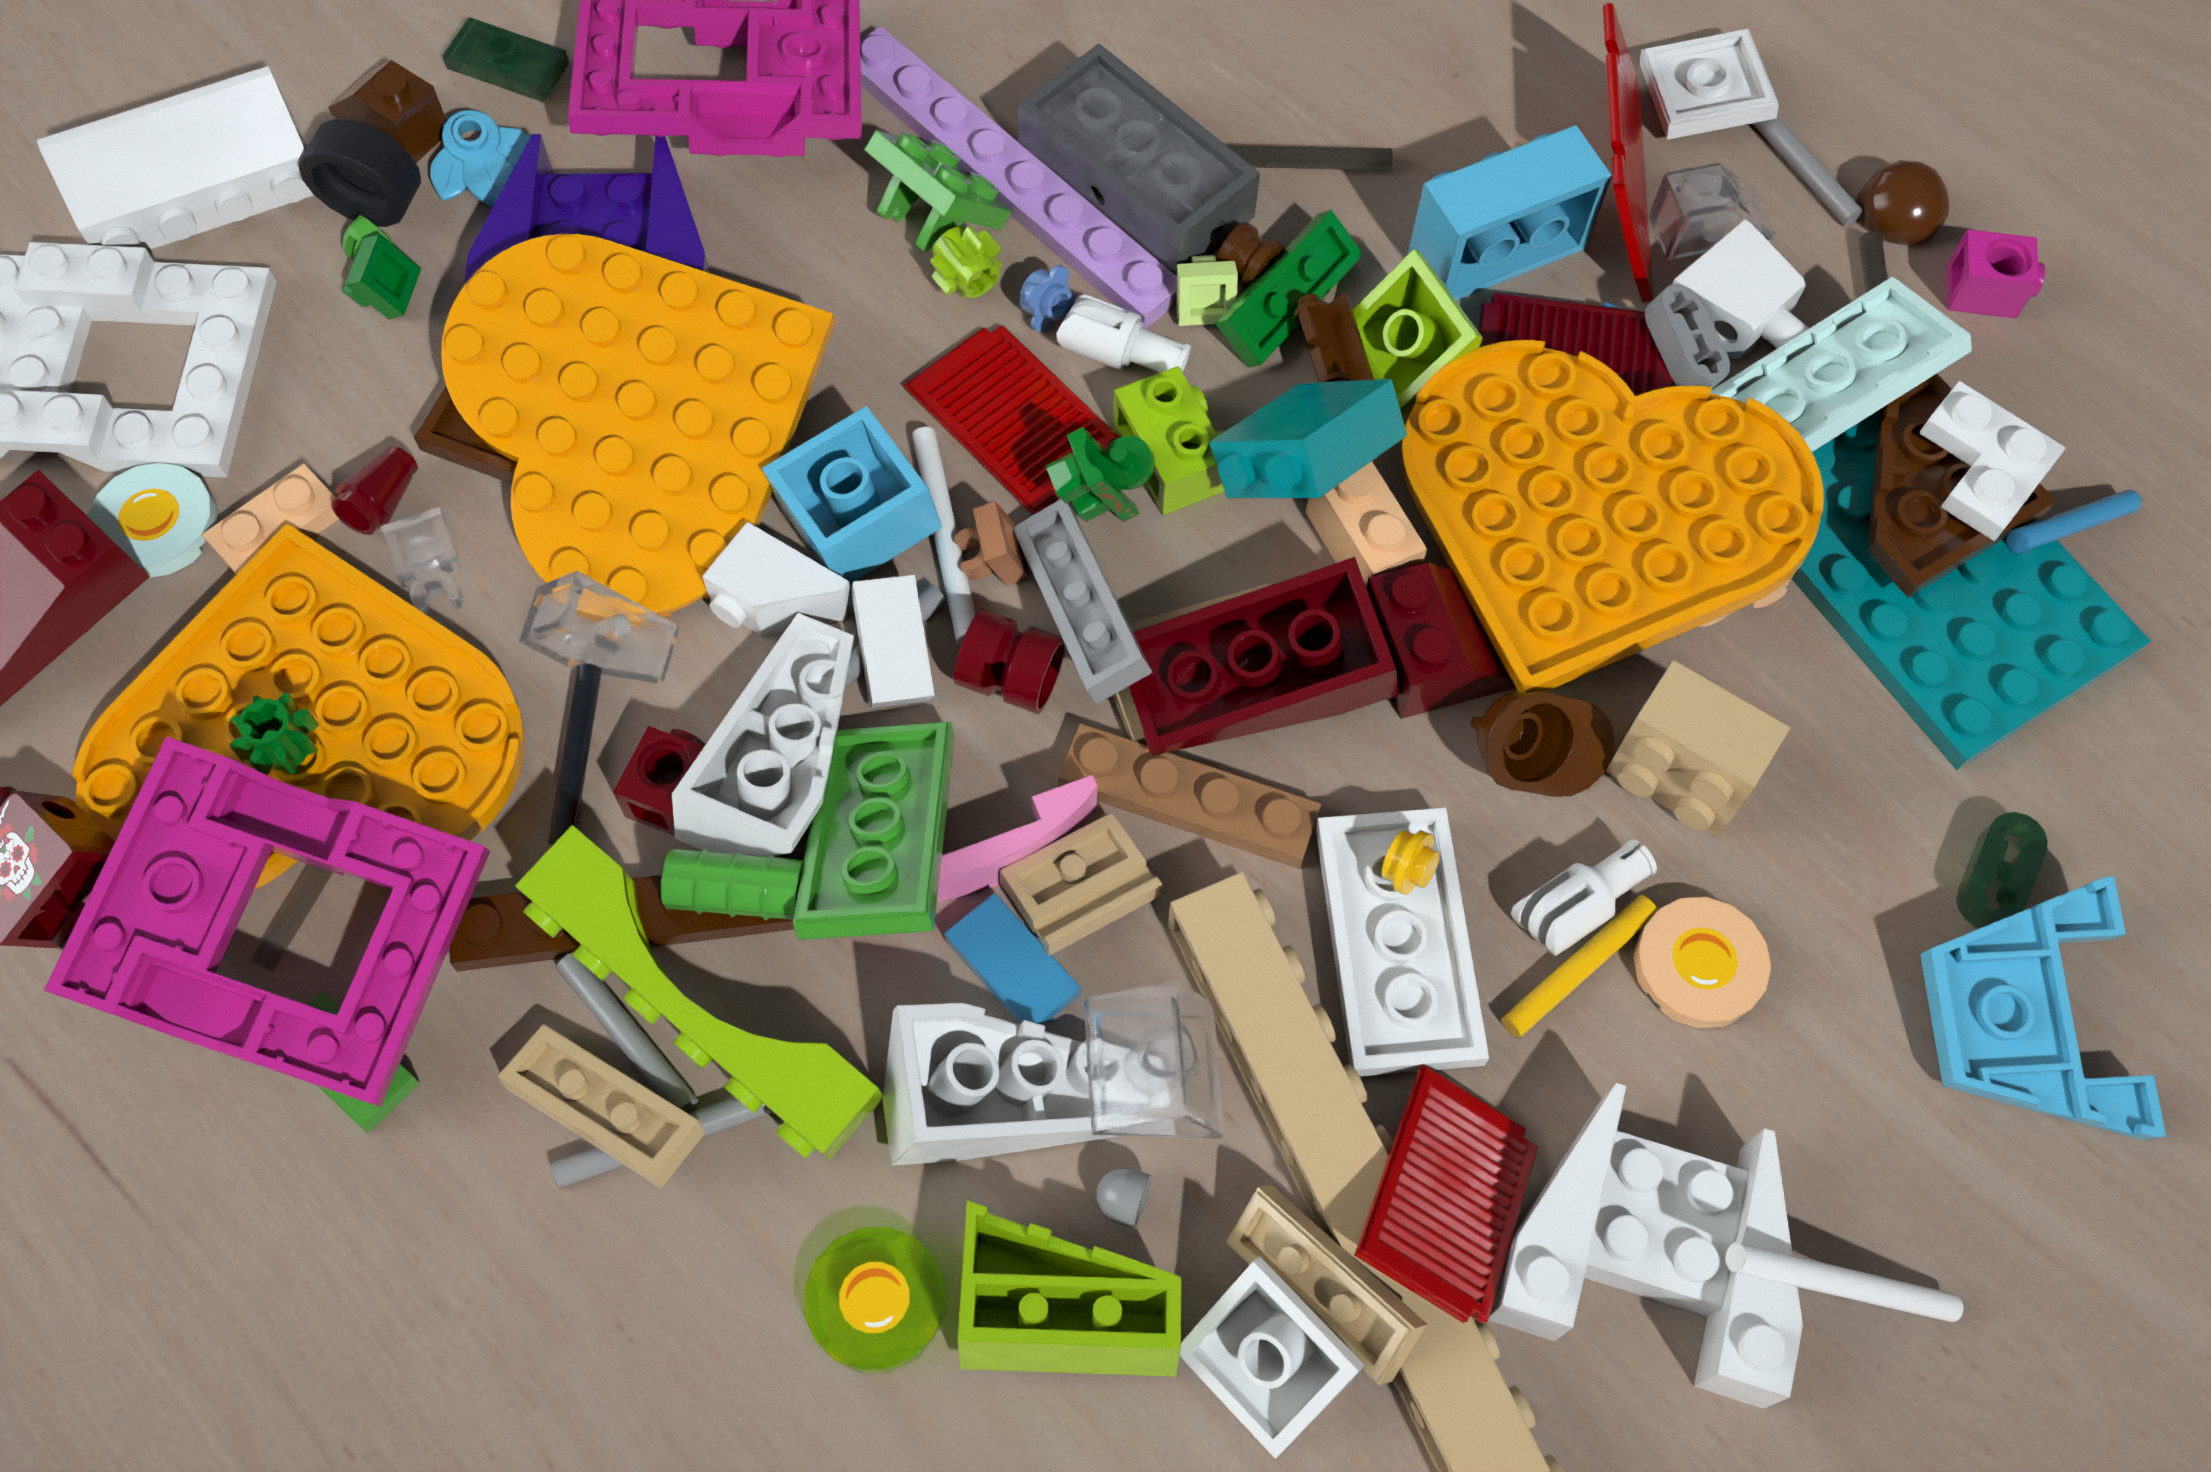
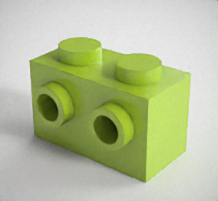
(1177, 429)

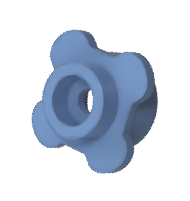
(1046, 296)

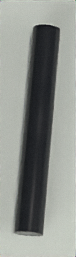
(575, 750)

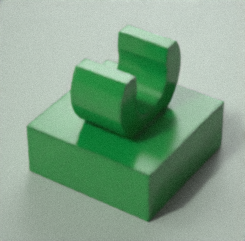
(382, 277)

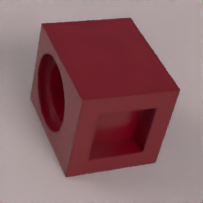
(655, 754)

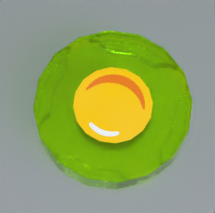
(875, 1299)

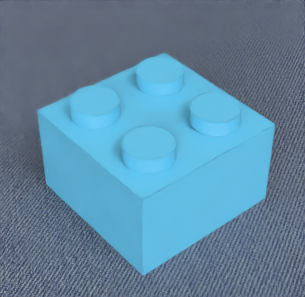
(853, 496)

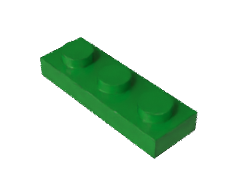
(1308, 265)

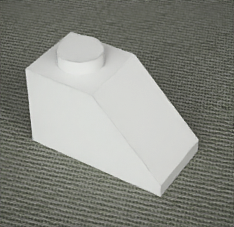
(768, 583)

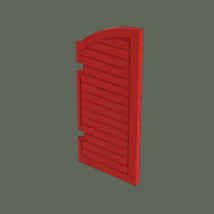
(1628, 151)

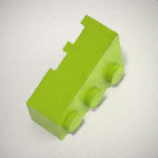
(1061, 1306)

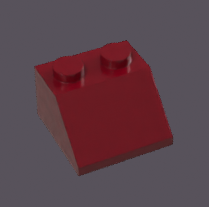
(1434, 640)

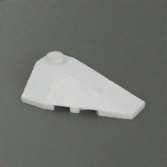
(980, 1086)

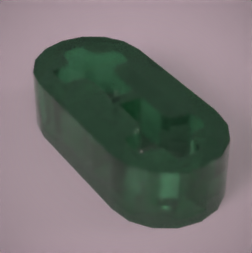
(1988, 865)

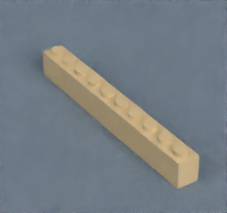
(1337, 1163)

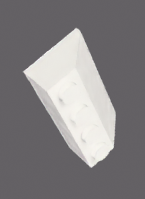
(180, 163)

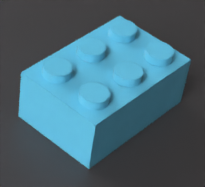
(1510, 211)

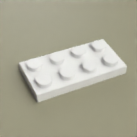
(1399, 956)

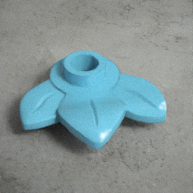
(477, 164)

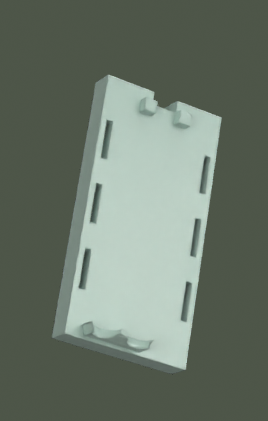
(1852, 362)

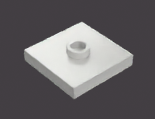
(1708, 84)

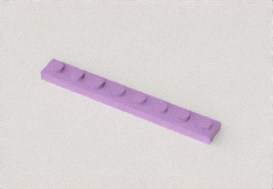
(1026, 185)

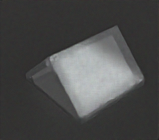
(1153, 1063)

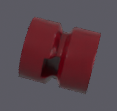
(1009, 661)

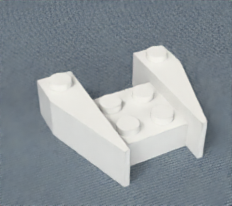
(1661, 1230)

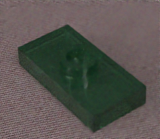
(506, 59)

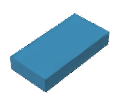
(1012, 963)

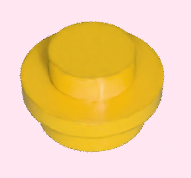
(1410, 861)

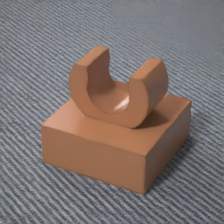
(997, 544)

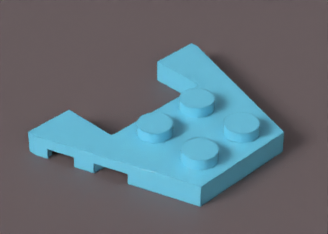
(2009, 1021)

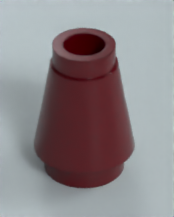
(374, 491)

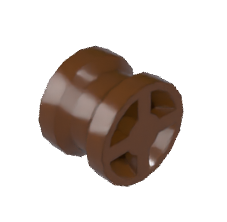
(1249, 252)

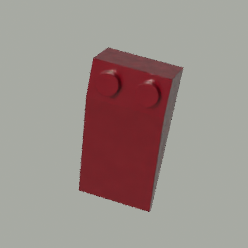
(54, 579)
(1264, 661)

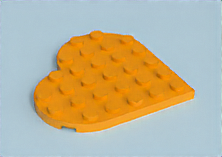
(630, 404)
(1601, 512)
(399, 700)

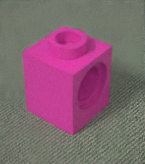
(1993, 274)

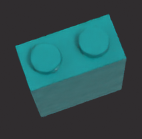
(1309, 439)

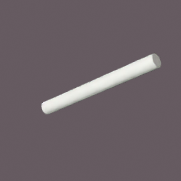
(948, 552)
(1843, 1282)

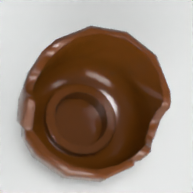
(1904, 202)

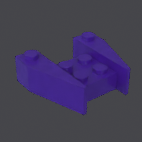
(625, 208)

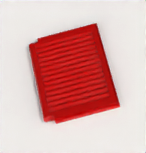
(1006, 412)
(1448, 1198)

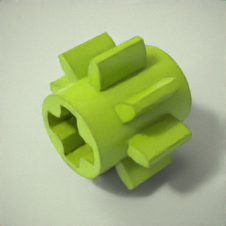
(966, 262)

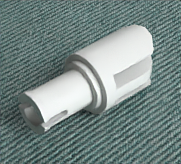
(1117, 337)
(1582, 897)

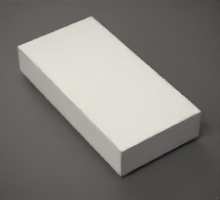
(892, 641)

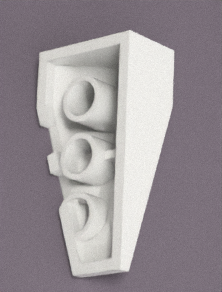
(772, 751)

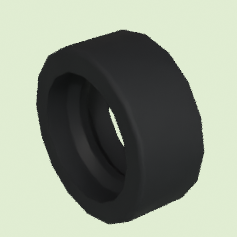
(351, 145)

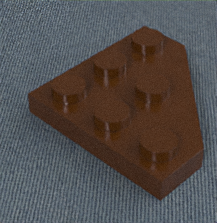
(1912, 479)

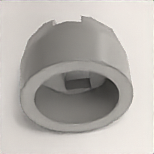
(1123, 1196)

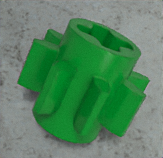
(274, 734)

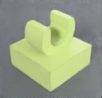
(1205, 290)

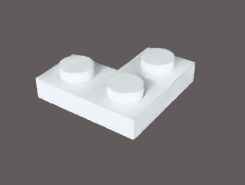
(2004, 457)

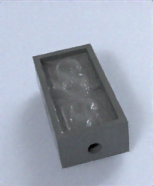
(1138, 158)

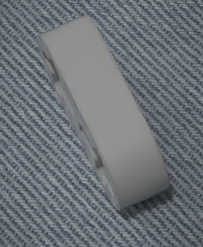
(1686, 337)

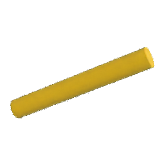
(1579, 966)

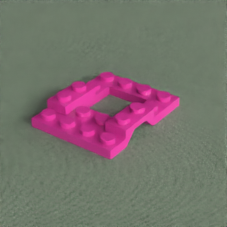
(796, 87)
(181, 886)

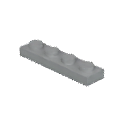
(1081, 601)

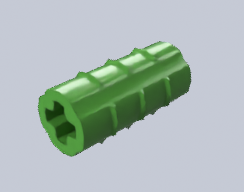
(731, 883)

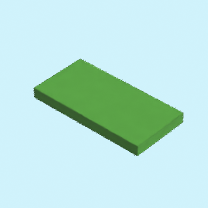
(878, 834)

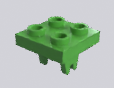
(936, 178)

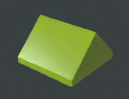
(1412, 328)

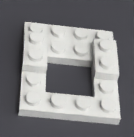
(44, 327)

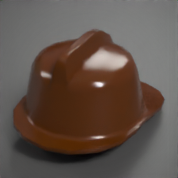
(1544, 743)

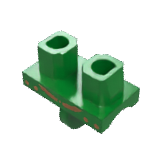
(1096, 475)

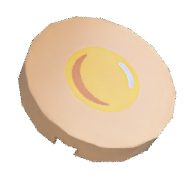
(1702, 962)

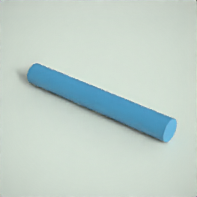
(2073, 521)

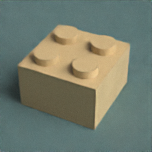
(1696, 750)

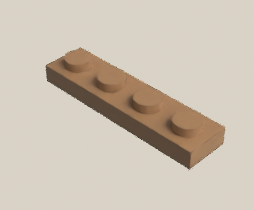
(1192, 796)

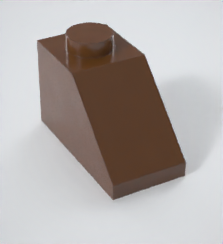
(396, 105)

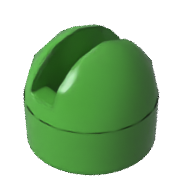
(356, 232)

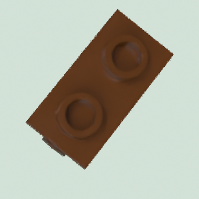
(1333, 339)

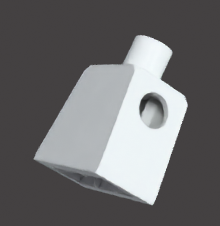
(1747, 291)

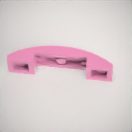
(1054, 817)

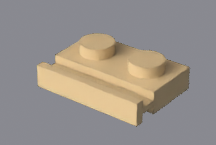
(1080, 883)

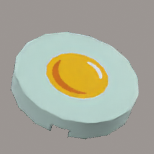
(156, 516)

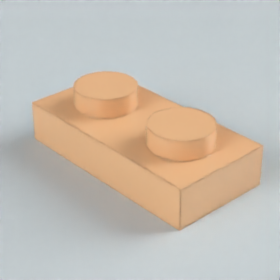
(294, 500)

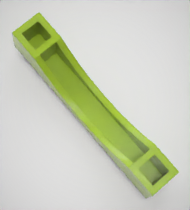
(802, 1083)

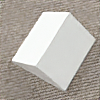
(1269, 1357)

